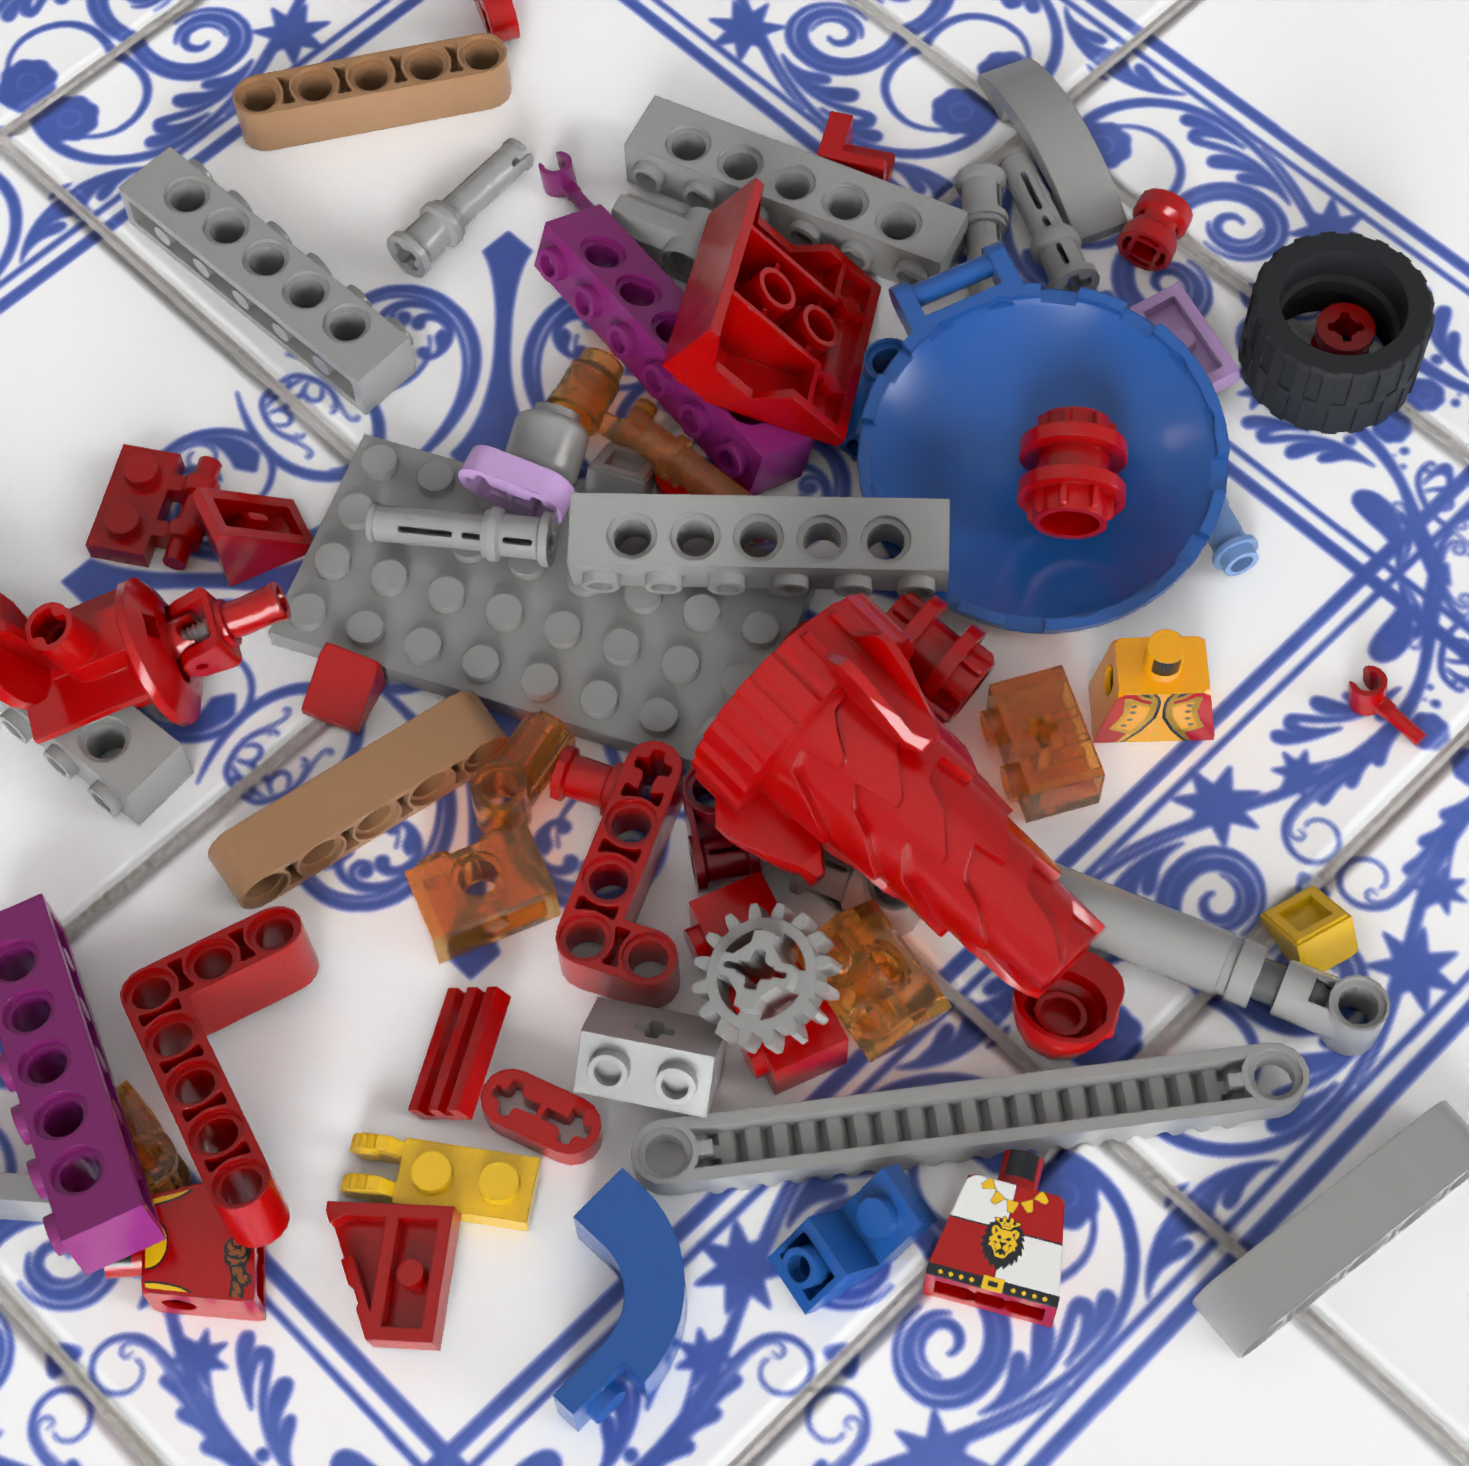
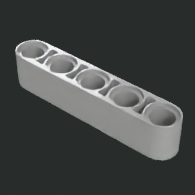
(1337, 1231)

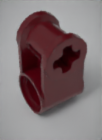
(710, 852)

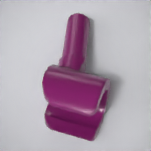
(563, 182)

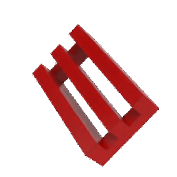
(459, 1054)

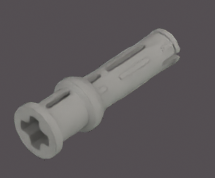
(444, 221)
(987, 222)
(1059, 262)
(491, 533)

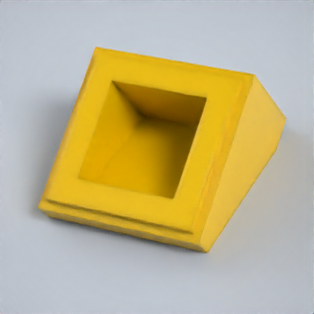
(1312, 929)

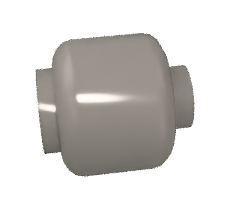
(550, 438)

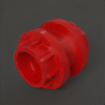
(1072, 472)
(943, 662)

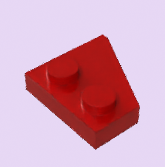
(399, 1268)

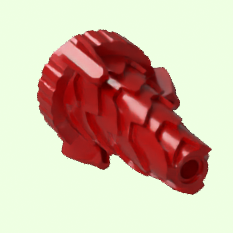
(849, 759)

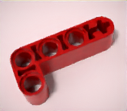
(632, 868)

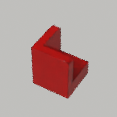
(838, 147)

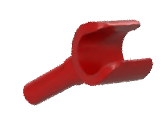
(1377, 702)

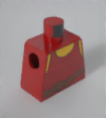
(198, 1263)

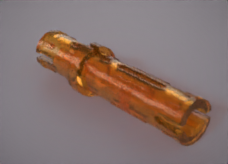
(675, 458)

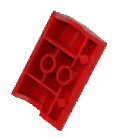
(772, 324)

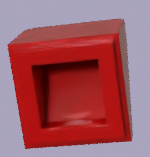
(343, 688)

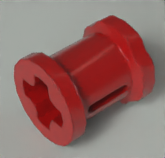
(583, 779)

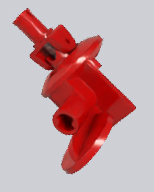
(124, 652)

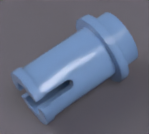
(1231, 546)

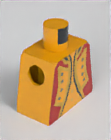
(1152, 690)

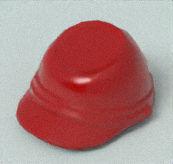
(1073, 1012)

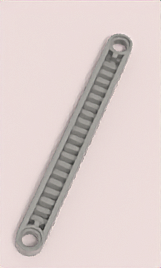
(969, 1119)

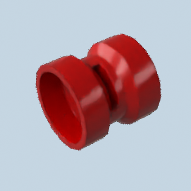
(1157, 225)

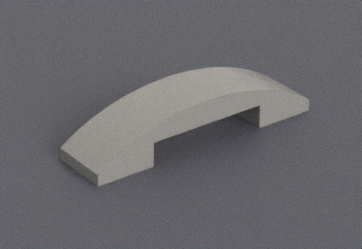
(1058, 145)

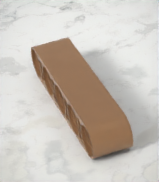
(373, 92)
(356, 800)

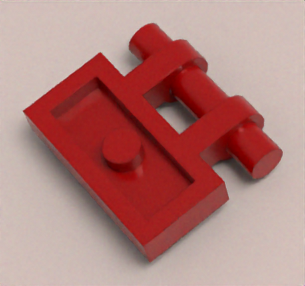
(137, 505)

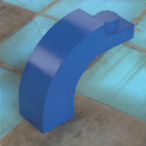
(642, 1250)

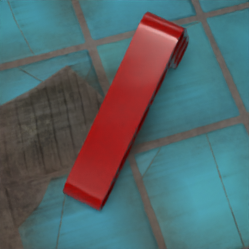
(173, 1012)

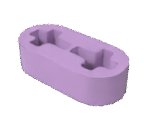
(515, 483)

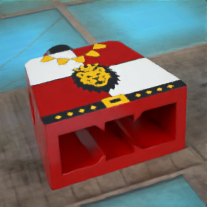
(1002, 1244)

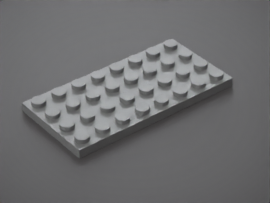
(521, 633)

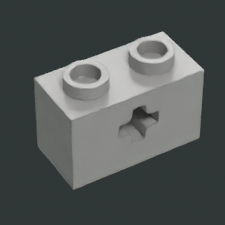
(649, 1057)

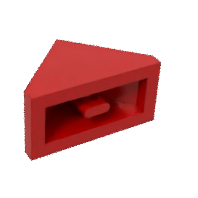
(251, 531)

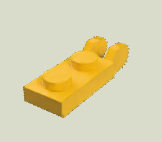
(478, 1182)

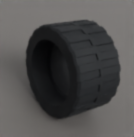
(1325, 388)

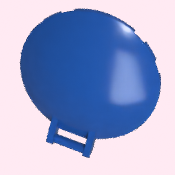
(978, 378)

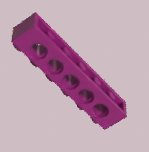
(633, 312)
(68, 1097)

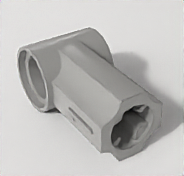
(663, 231)

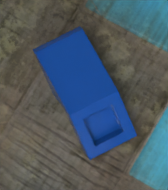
(853, 1242)

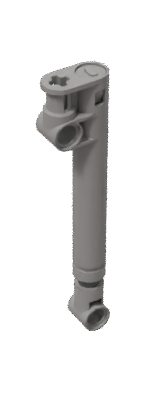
(1182, 951)

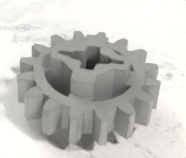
(774, 1005)

